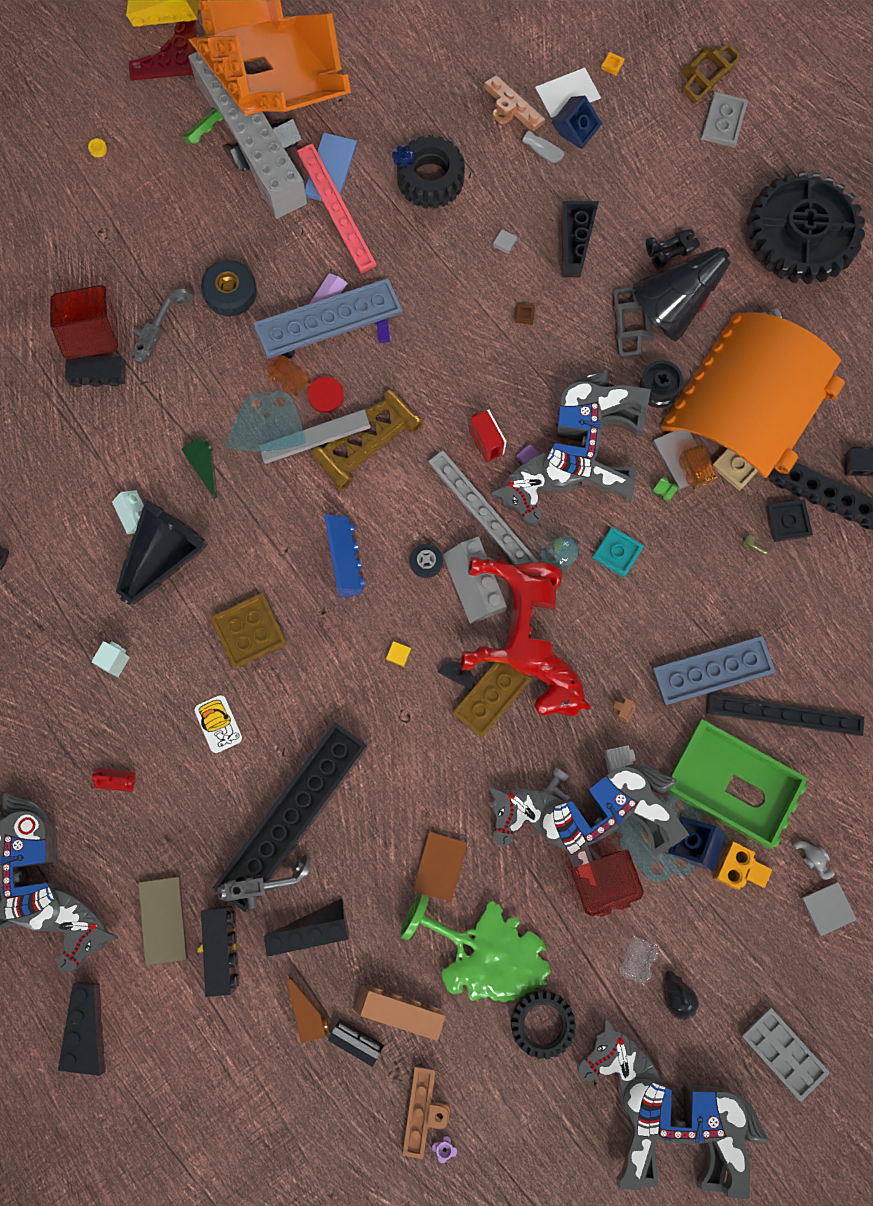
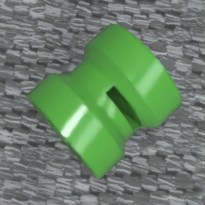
(665, 489)

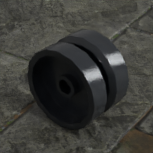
(664, 381)

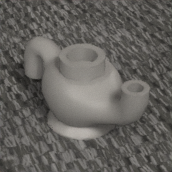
(816, 858)

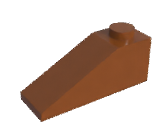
(308, 1017)

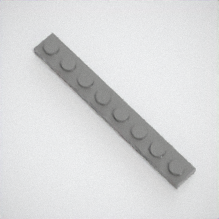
(480, 509)

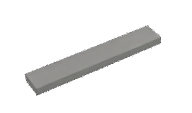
(323, 434)

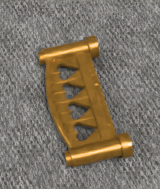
(339, 467)

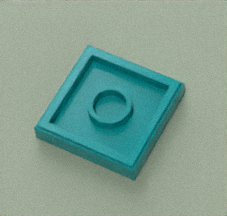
(618, 552)

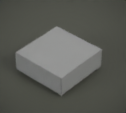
(505, 241)

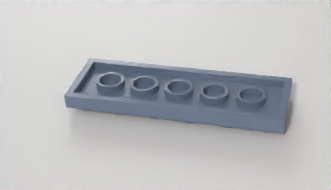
(713, 671)

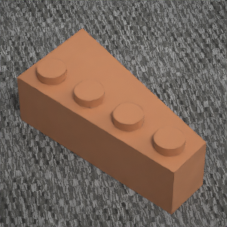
(399, 1013)

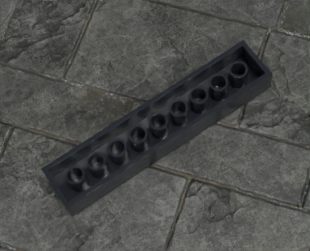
(295, 810)

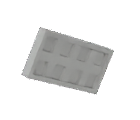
(785, 1054)

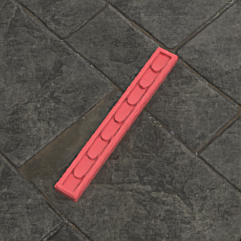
(336, 208)

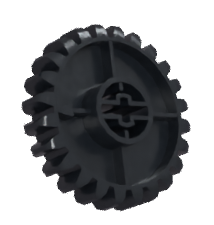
(805, 227)

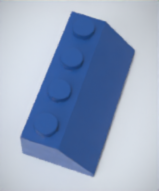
(343, 555)

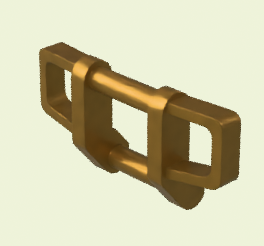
(695, 74)

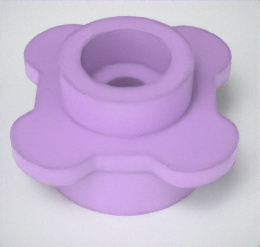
(438, 1148)

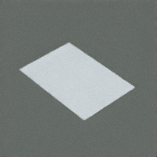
(560, 90)

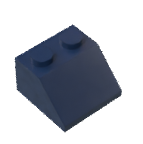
(577, 121)
(701, 845)

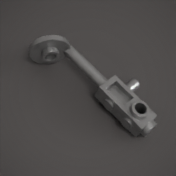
(151, 333)
(255, 887)

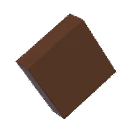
(525, 314)

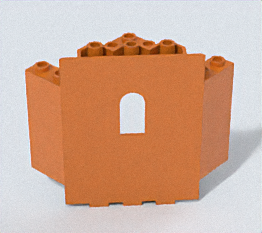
(297, 49)

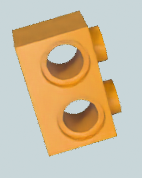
(729, 863)

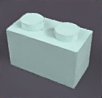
(111, 658)

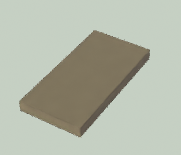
(162, 921)

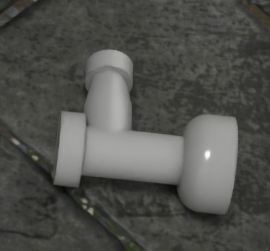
(552, 787)

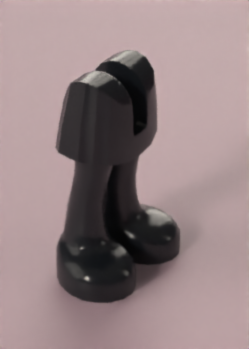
(682, 240)

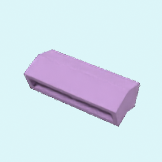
(332, 286)

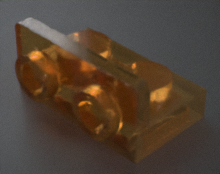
(288, 376)

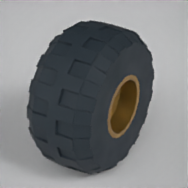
(229, 288)

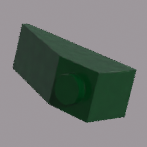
(202, 461)

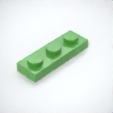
(202, 126)

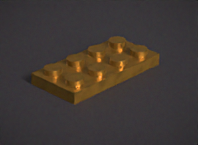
(491, 698)

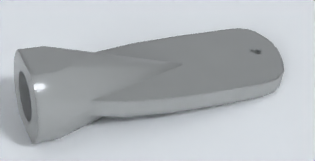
(543, 147)

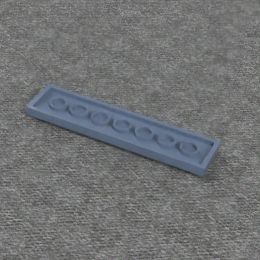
(327, 318)

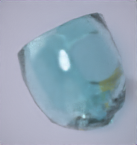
(563, 549)

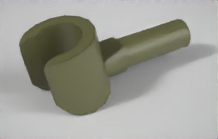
(749, 544)

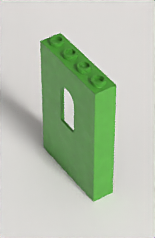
(706, 770)

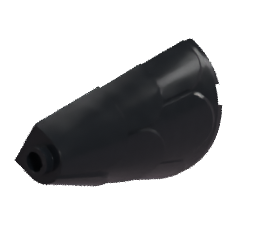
(679, 291)
(156, 553)

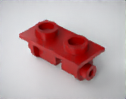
(114, 779)

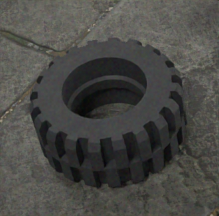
(435, 192)

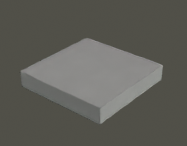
(828, 909)

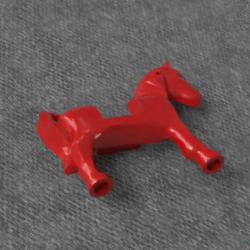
(531, 657)

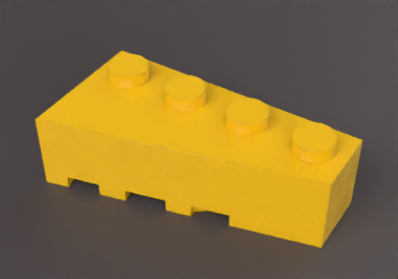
(161, 11)

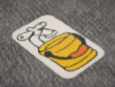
(218, 724)

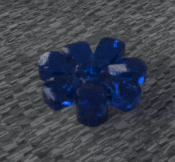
(403, 156)

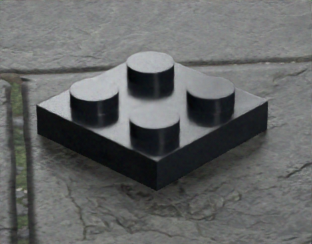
(789, 520)

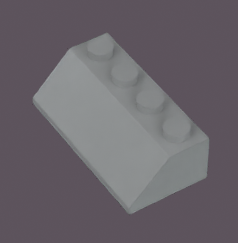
(479, 593)

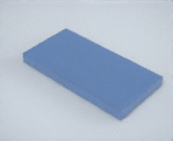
(337, 157)

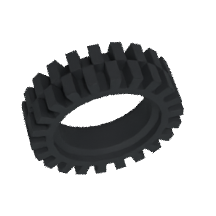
(568, 1024)

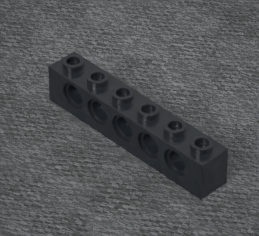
(825, 484)

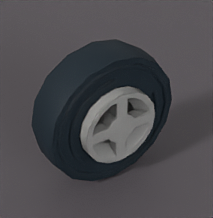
(426, 554)

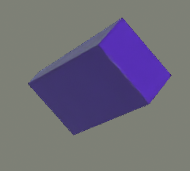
(383, 331)

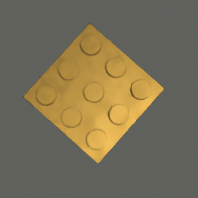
(248, 631)

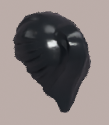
(680, 998)

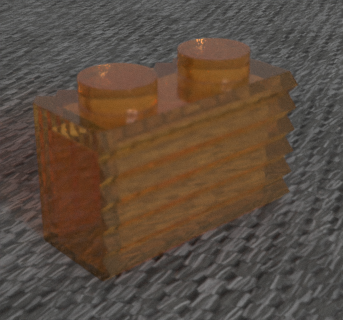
(697, 466)

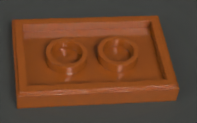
(440, 866)

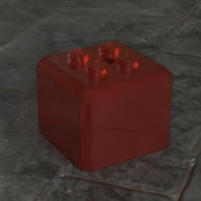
(84, 322)
(605, 884)

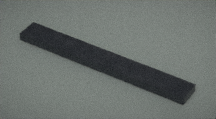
(785, 715)

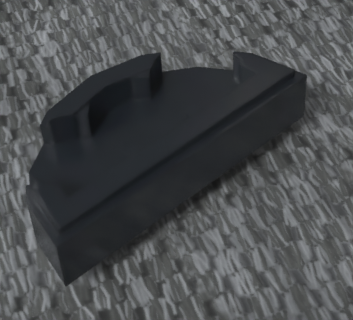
(453, 672)

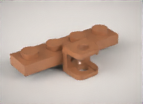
(511, 105)
(423, 1113)

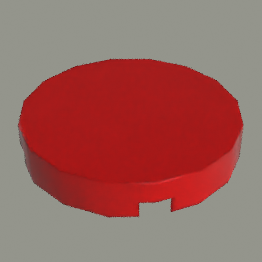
(325, 394)

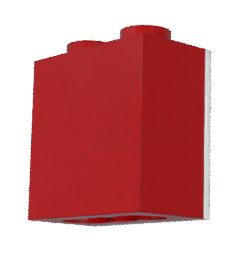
(487, 435)

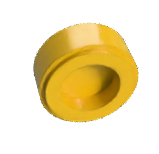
(97, 147)

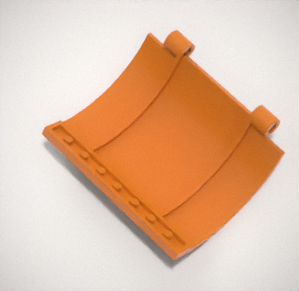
(758, 390)

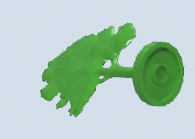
(501, 960)

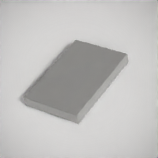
(724, 119)
(670, 448)

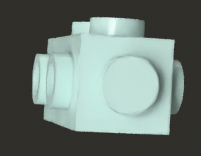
(129, 508)

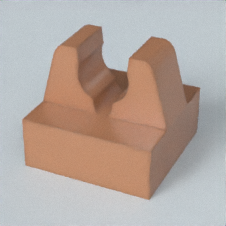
(625, 710)

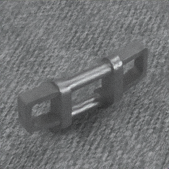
(622, 336)

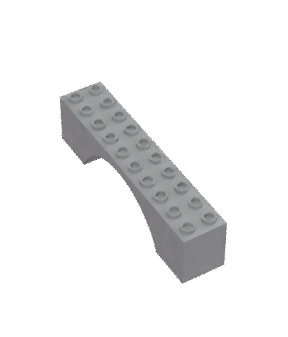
(264, 153)

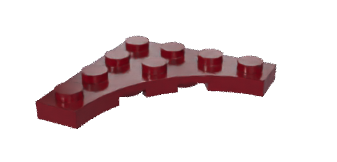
(171, 59)

